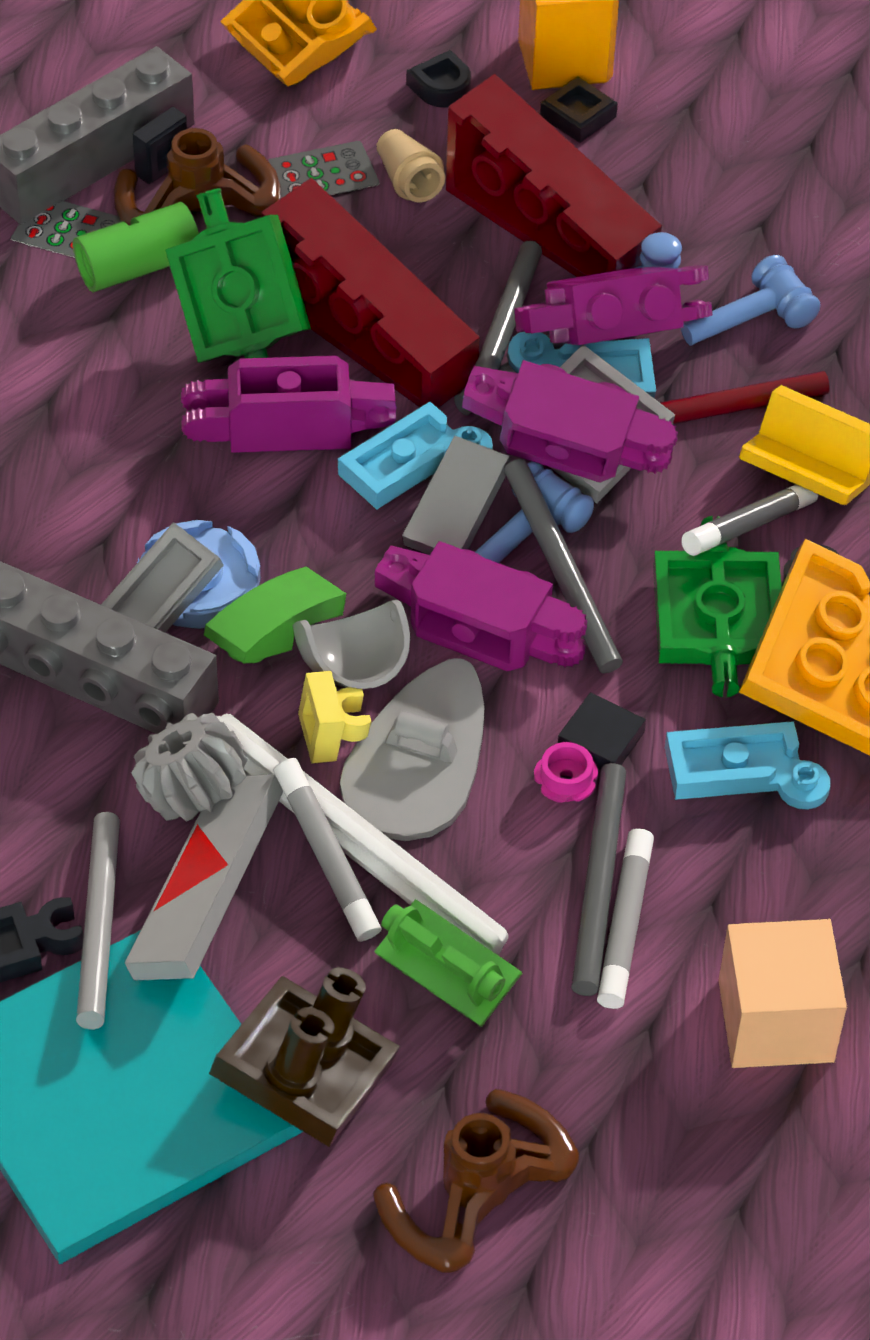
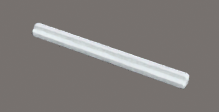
(376, 851)

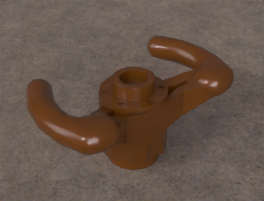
(197, 167)
(479, 1174)

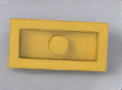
(812, 446)

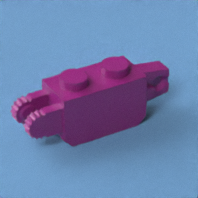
(614, 305)
(286, 405)
(570, 421)
(482, 607)

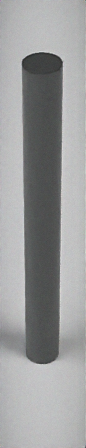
(512, 297)
(562, 563)
(599, 880)

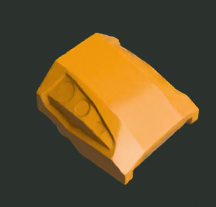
(296, 35)

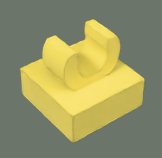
(325, 717)

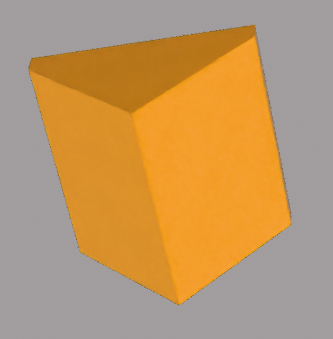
(567, 40)

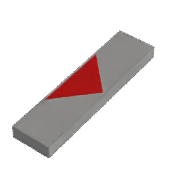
(203, 882)

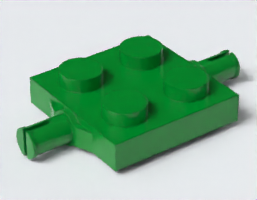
(236, 284)
(714, 607)

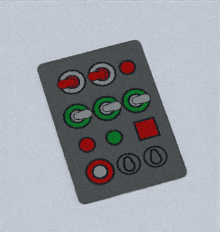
(334, 168)
(59, 225)

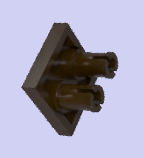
(307, 1055)

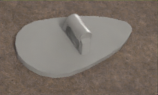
(419, 755)

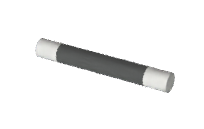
(747, 519)

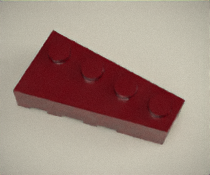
(539, 184)
(372, 302)

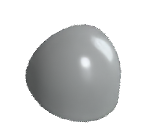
(357, 649)

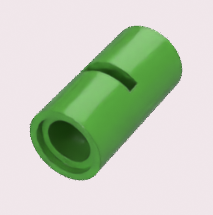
(132, 251)

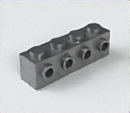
(88, 133)
(102, 654)

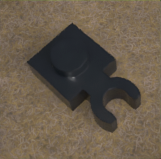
(26, 937)

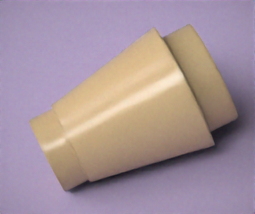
(411, 166)

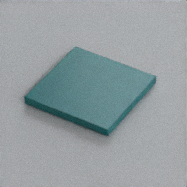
(121, 1113)

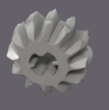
(189, 766)

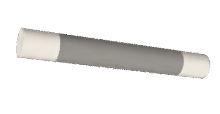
(327, 849)
(625, 919)

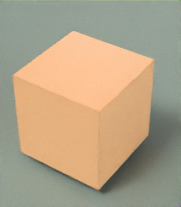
(781, 993)

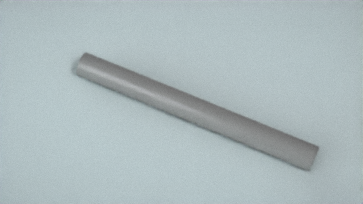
(98, 921)

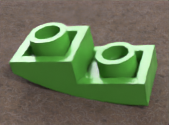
(264, 617)

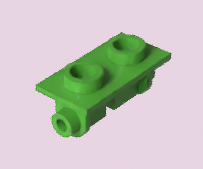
(446, 961)

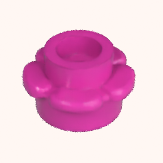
(566, 760)

